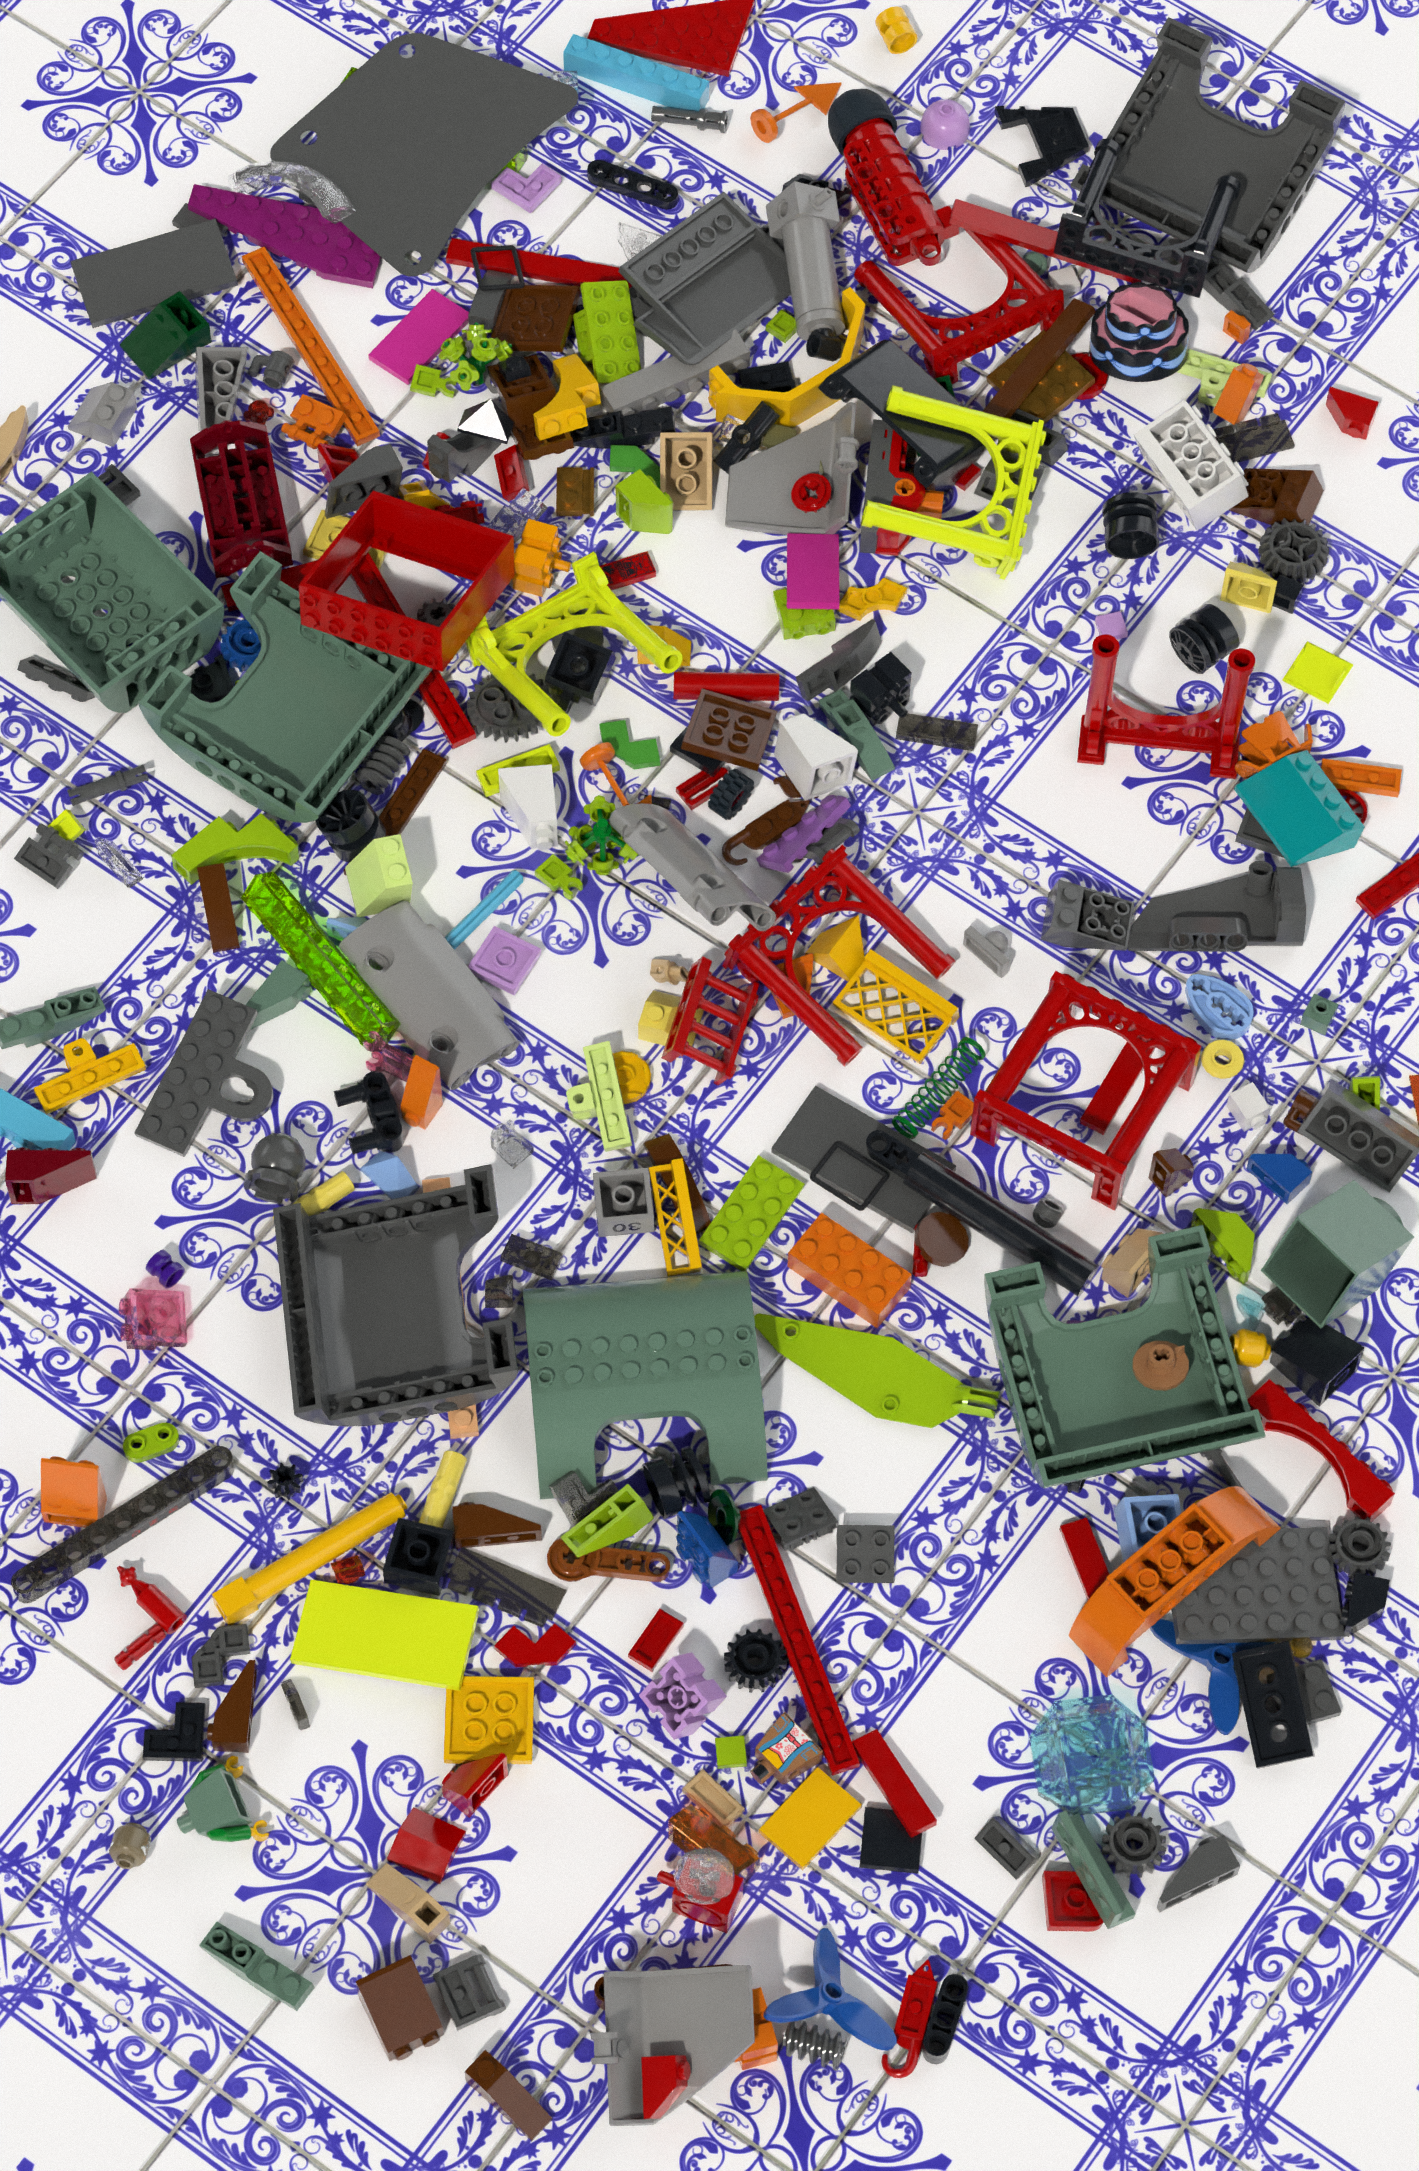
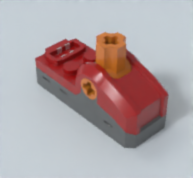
(895, 487)

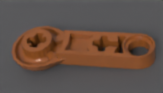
(604, 1563)

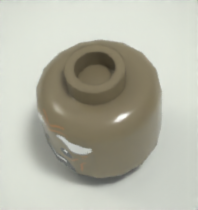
(130, 1845)

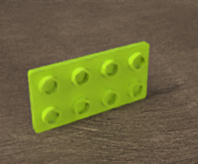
(607, 331)

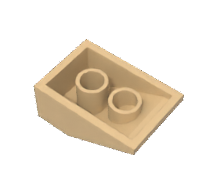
(687, 469)

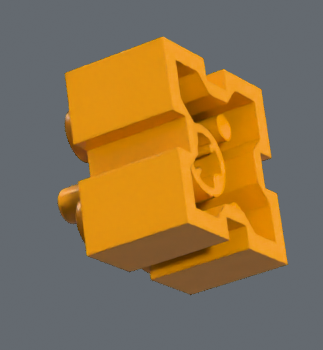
(537, 558)

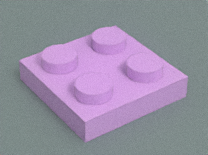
(504, 960)

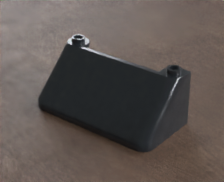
(869, 377)

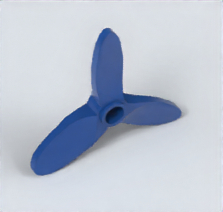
(1223, 1683)
(832, 2000)

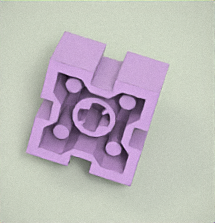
(682, 1695)

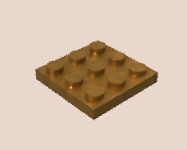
(1055, 390)

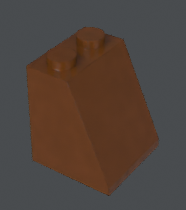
(399, 2009)

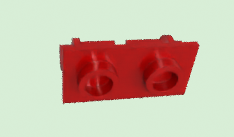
(467, 511)

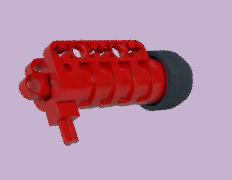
(867, 139)

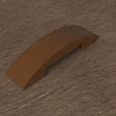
(661, 1152)

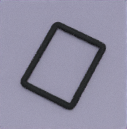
(521, 284)
(841, 1196)

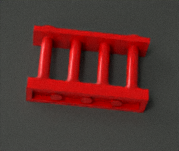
(685, 1022)

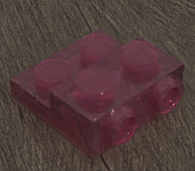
(153, 1319)

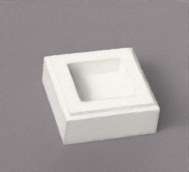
(1065, 280)

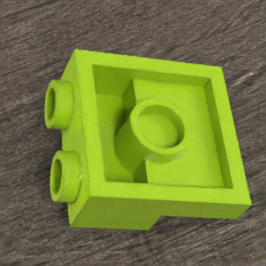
(802, 622)

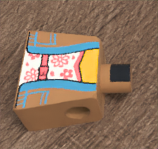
(785, 1752)

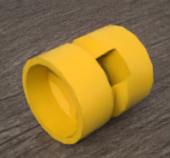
(896, 30)

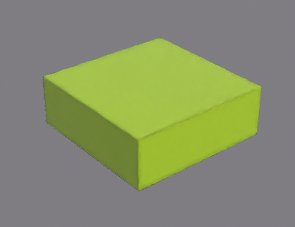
(782, 326)
(730, 1752)

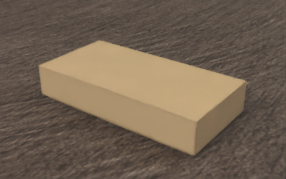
(713, 1798)

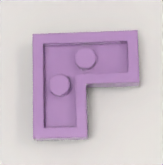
(527, 192)

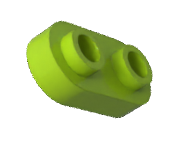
(152, 1444)

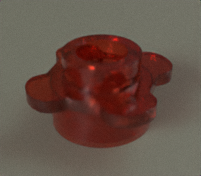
(258, 407)

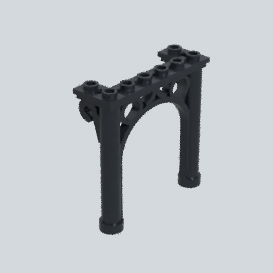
(1132, 256)

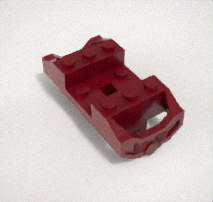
(243, 525)

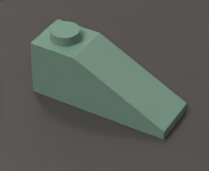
(279, 993)

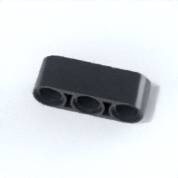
(945, 2005)

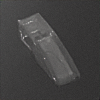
(515, 516)

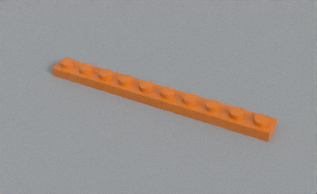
(310, 345)

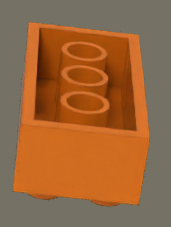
(849, 1270)

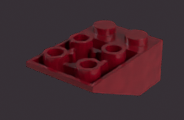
(46, 1173)

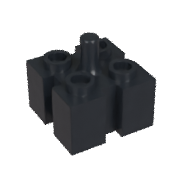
(882, 689)

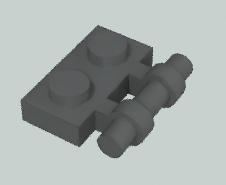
(45, 863)

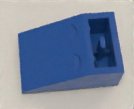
(704, 1549)

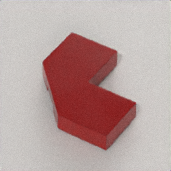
(547, 1650)

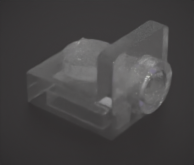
(510, 1144)

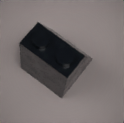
(1316, 1359)

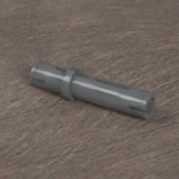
(108, 785)

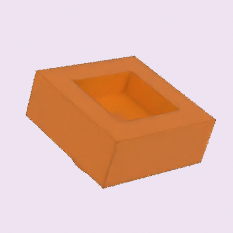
(1236, 327)

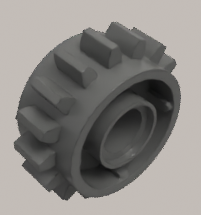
(1362, 1533)
(1132, 1860)

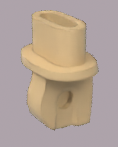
(668, 971)

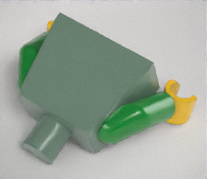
(218, 1807)

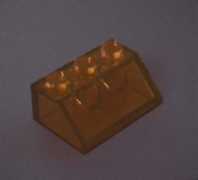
(695, 1830)

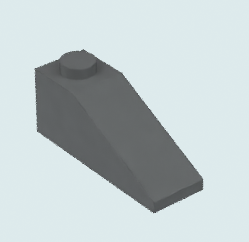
(1207, 1867)

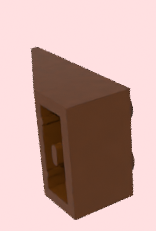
(1280, 495)

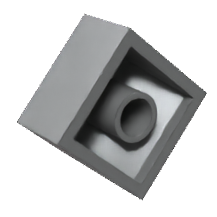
(105, 413)

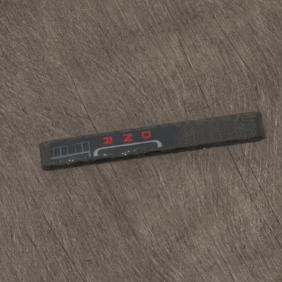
(118, 1536)

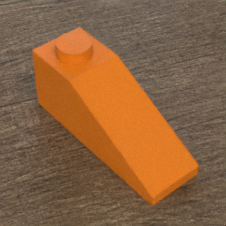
(422, 1093)

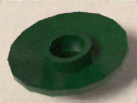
(724, 1515)

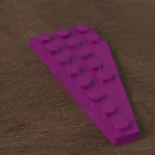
(291, 232)

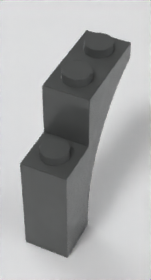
(458, 454)

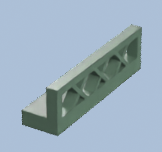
(1092, 1869)

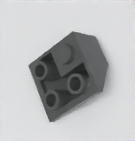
(986, 484)

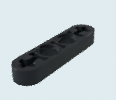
(634, 181)

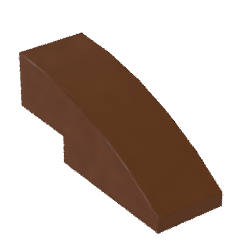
(218, 907)

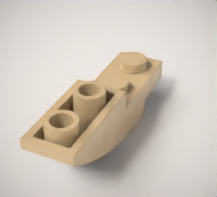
(12, 440)

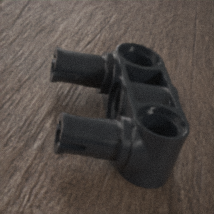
(381, 1111)

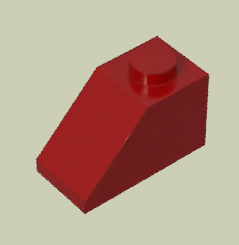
(1351, 412)
(662, 2083)

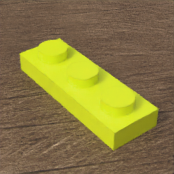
(489, 777)

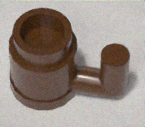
(1299, 1108)

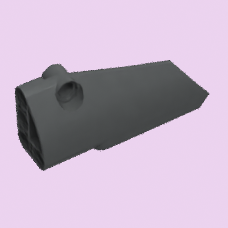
(1226, 915)

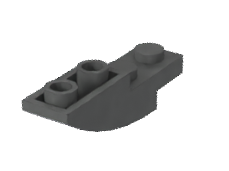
(842, 665)

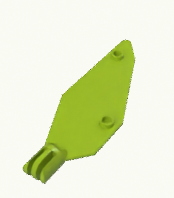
(876, 1372)

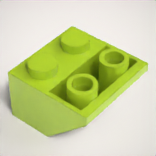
(643, 504)

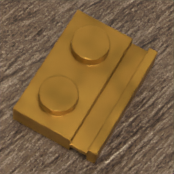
(574, 491)

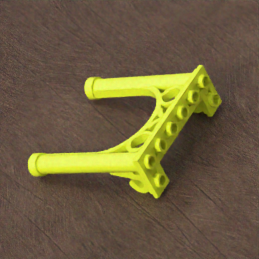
(1014, 436)
(552, 619)

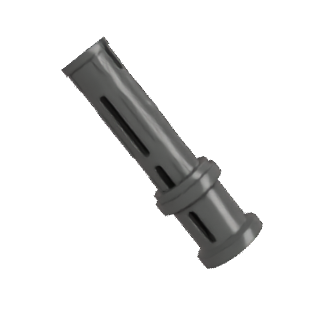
(703, 122)

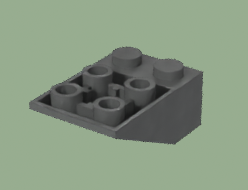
(1086, 918)

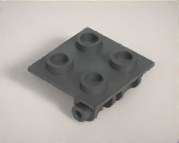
(801, 1517)
(865, 1553)

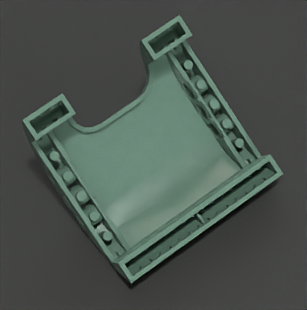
(296, 714)
(645, 1354)
(1076, 1383)

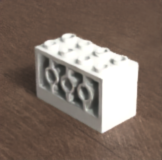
(1192, 464)

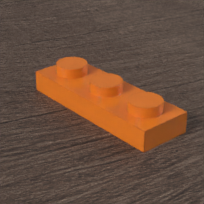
(1363, 777)

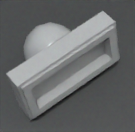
(989, 949)

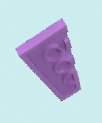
(794, 840)

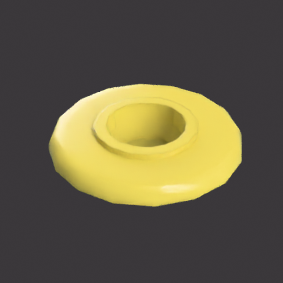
(1227, 1049)

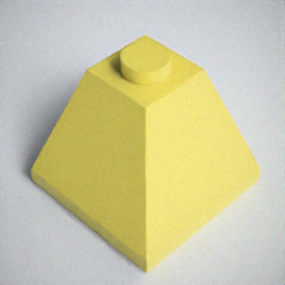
(1248, 587)
(658, 1018)

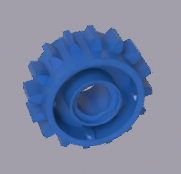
(235, 642)

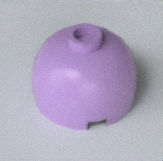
(945, 124)

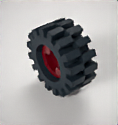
(731, 794)

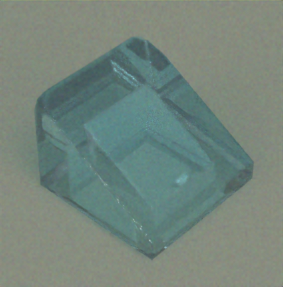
(1251, 1310)

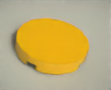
(633, 1076)

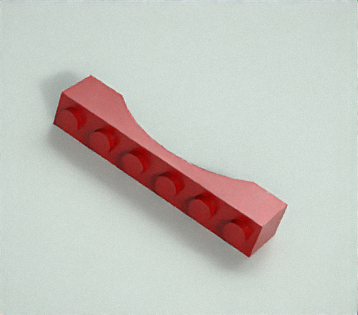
(1363, 1490)

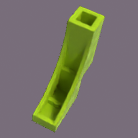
(224, 844)

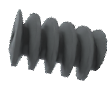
(382, 764)
(814, 2044)

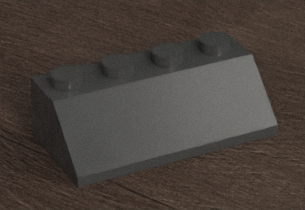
(1360, 1135)

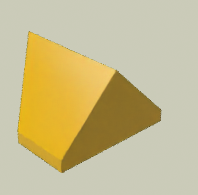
(419, 494)
(840, 948)

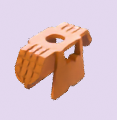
(1268, 744)

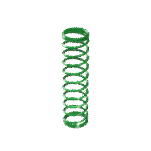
(913, 1130)

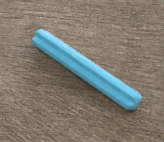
(484, 908)

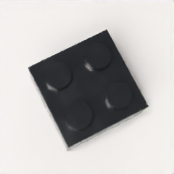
(419, 1556)

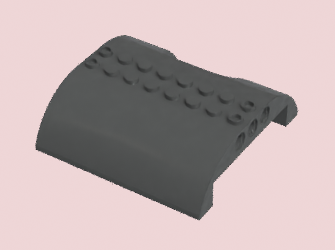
(1181, 146)
(382, 1310)

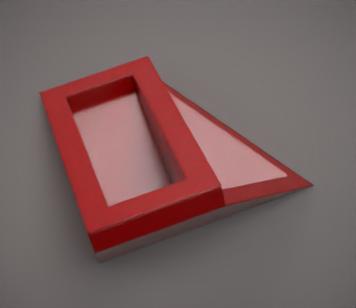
(334, 459)

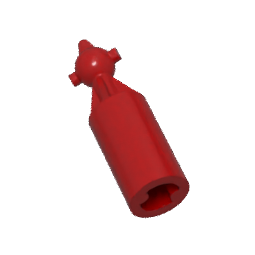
(153, 1601)

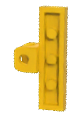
(87, 1074)

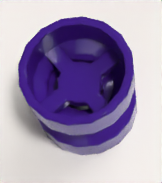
(165, 1269)

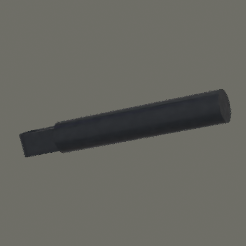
(985, 1214)

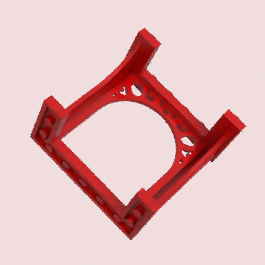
(1058, 1012)

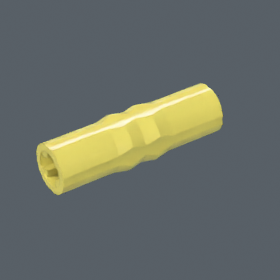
(324, 1196)
(443, 1489)

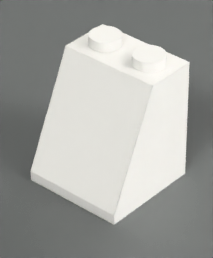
(814, 756)
(530, 802)

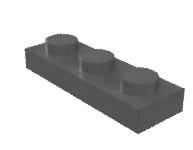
(55, 678)

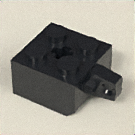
(586, 684)

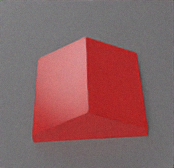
(426, 1845)

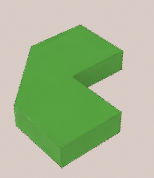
(631, 459)
(634, 754)

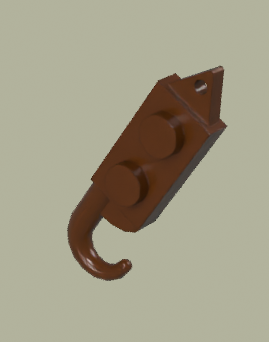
(765, 829)

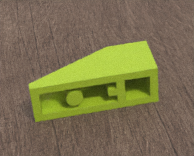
(609, 1523)

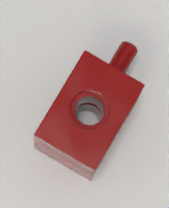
(713, 1915)

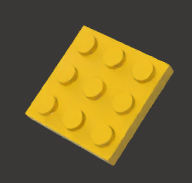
(490, 1719)

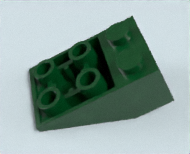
(166, 336)

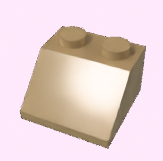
(1130, 1263)

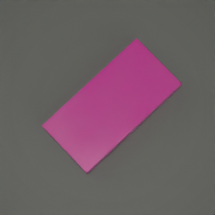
(419, 336)
(812, 571)

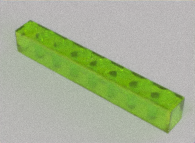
(319, 958)

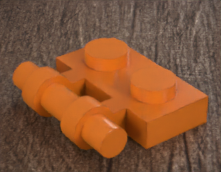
(315, 415)

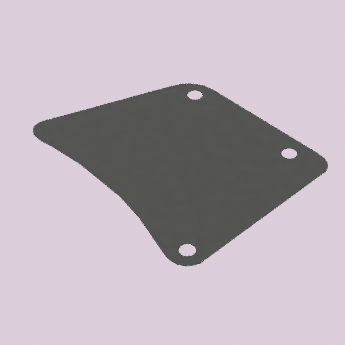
(422, 139)

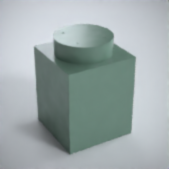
(1338, 1253)

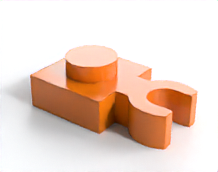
(956, 1112)

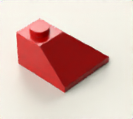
(474, 1782)

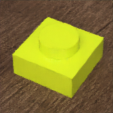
(67, 825)

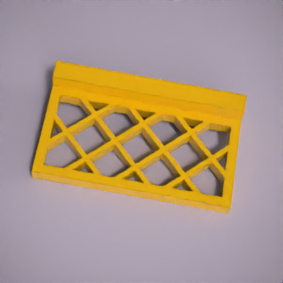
(909, 987)

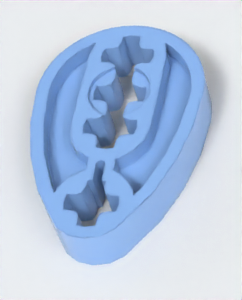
(1211, 1019)

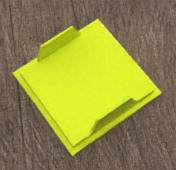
(1317, 672)

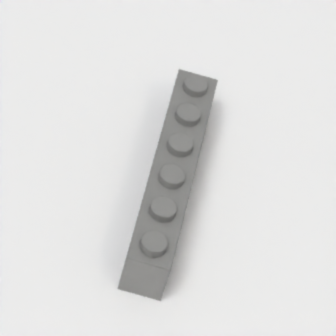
(671, 379)

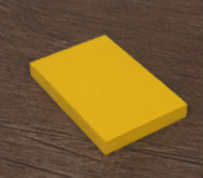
(810, 1818)

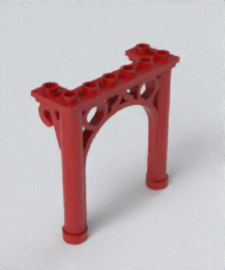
(988, 325)
(1163, 731)
(847, 880)

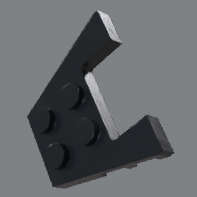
(1055, 136)

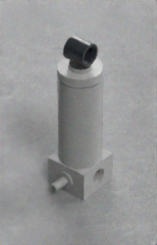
(803, 220)

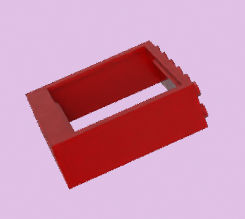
(421, 537)

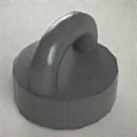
(1049, 1210)

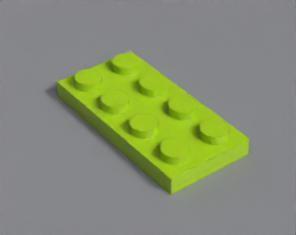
(751, 1214)

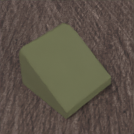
(777, 435)

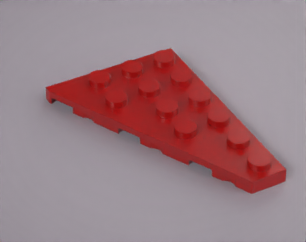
(688, 36)

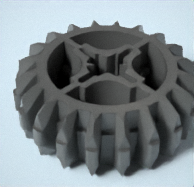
(1298, 544)

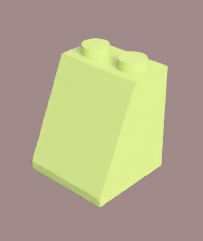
(379, 876)

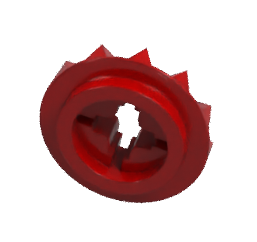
(812, 482)

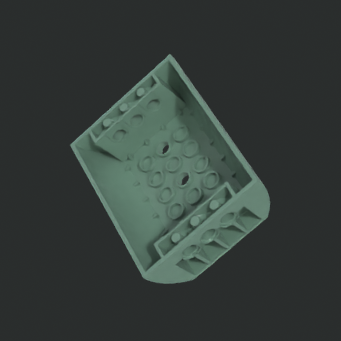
(115, 569)

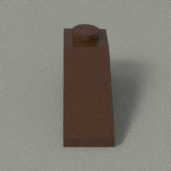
(485, 1526)
(234, 1716)
(507, 2095)

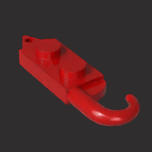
(913, 2018)

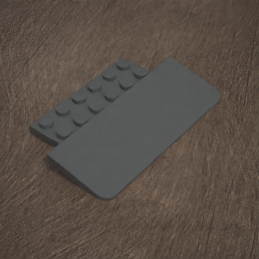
(707, 279)

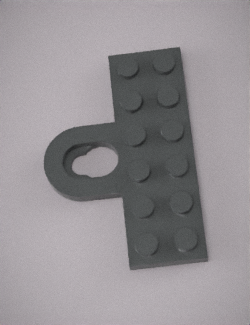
(197, 1073)

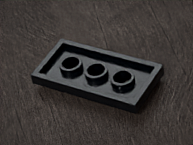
(1291, 1714)

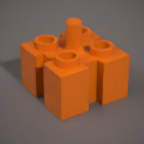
(765, 2045)

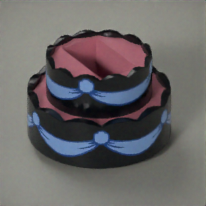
(1139, 334)

